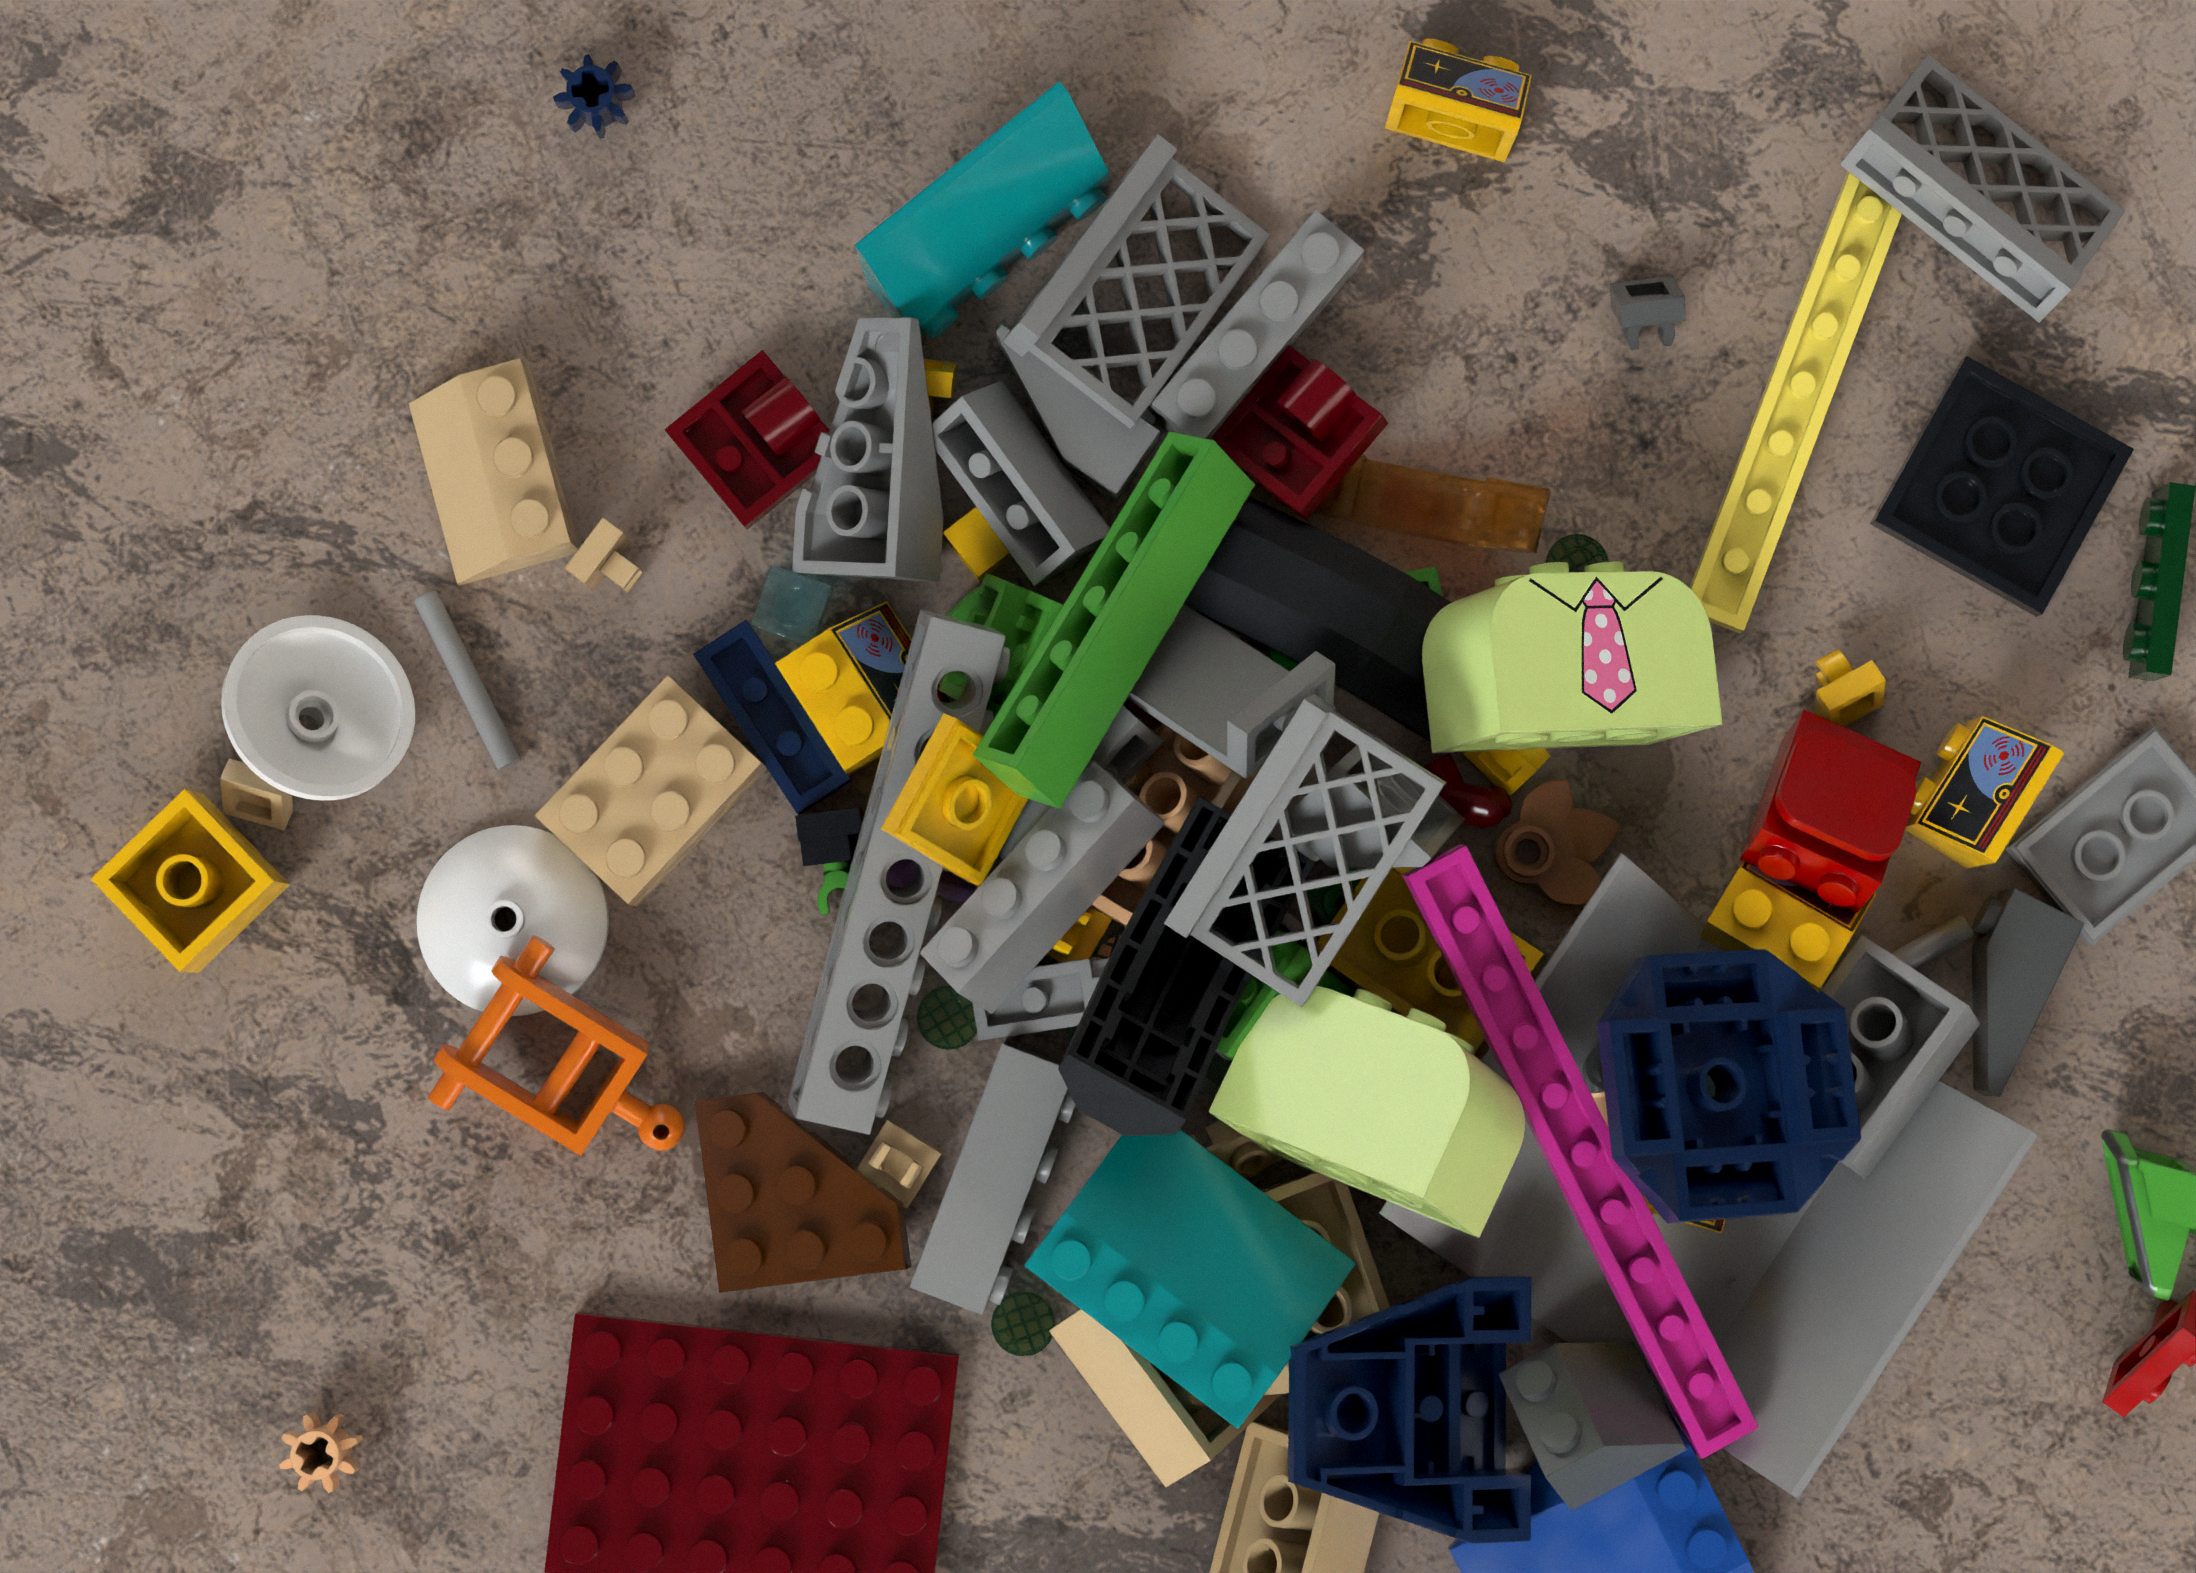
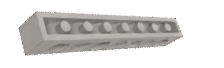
(858, 1096)

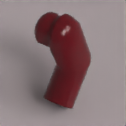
(1476, 804)

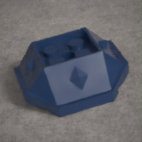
(1777, 1072)

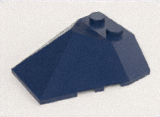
(1414, 1411)

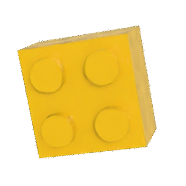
(190, 881)

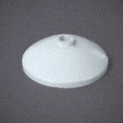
(339, 680)
(544, 886)

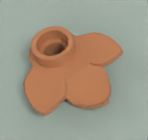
(1565, 844)

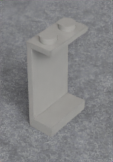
(1226, 691)

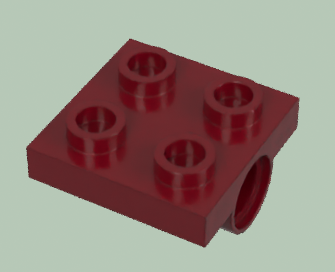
(1299, 431)
(752, 439)

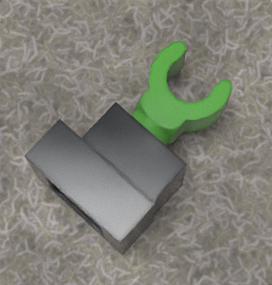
(828, 841)

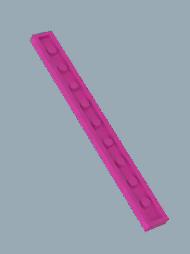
(1579, 1150)

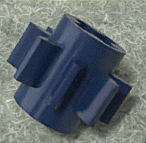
(579, 90)

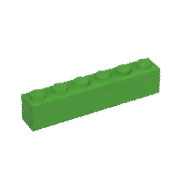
(1114, 619)

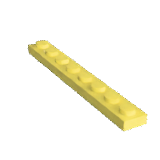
(1794, 404)

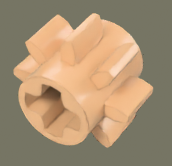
(338, 1447)

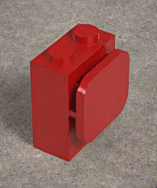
(1832, 811)

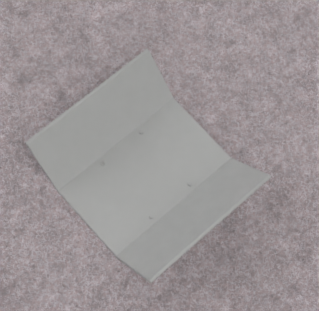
(1794, 1299)

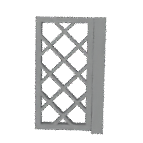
(1962, 213)
(1087, 263)
(1256, 818)

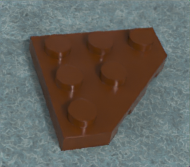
(789, 1201)

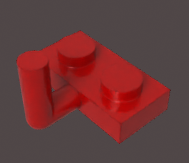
(2151, 1361)

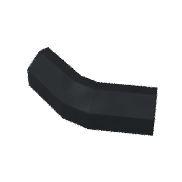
(1317, 593)
(1167, 995)

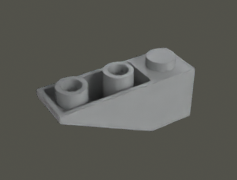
(1081, 431)

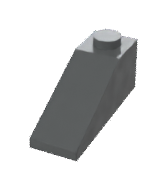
(2013, 974)

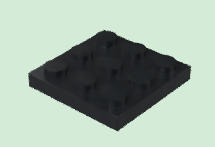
(2002, 486)

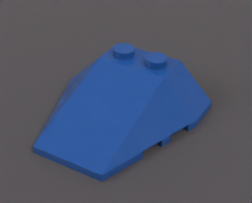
(1647, 1525)

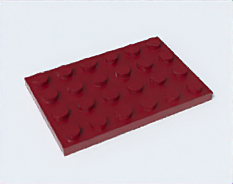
(747, 1452)

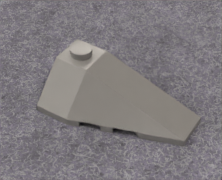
(877, 477)

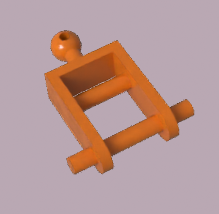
(522, 979)

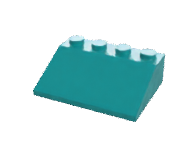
(986, 214)
(1191, 1268)

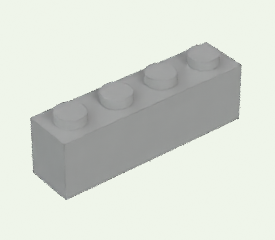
(1258, 329)
(1041, 888)
(992, 1181)

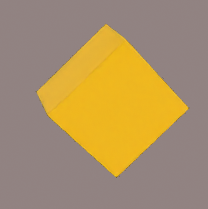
(977, 544)

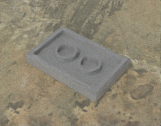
(2114, 836)

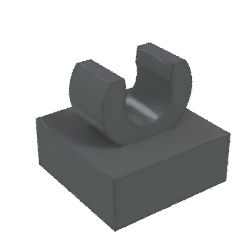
(1648, 303)

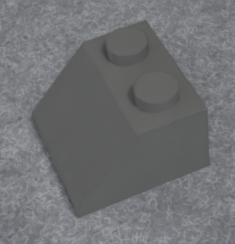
(1591, 1416)

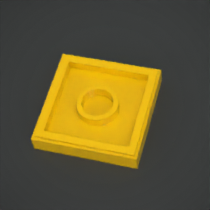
(954, 805)

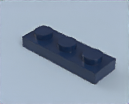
(771, 717)

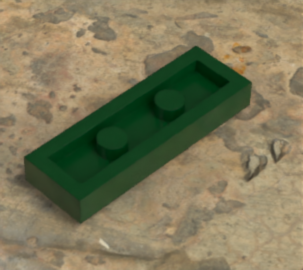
(2159, 581)

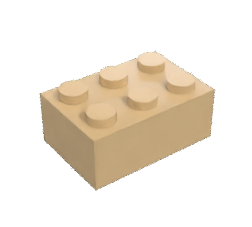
(651, 792)

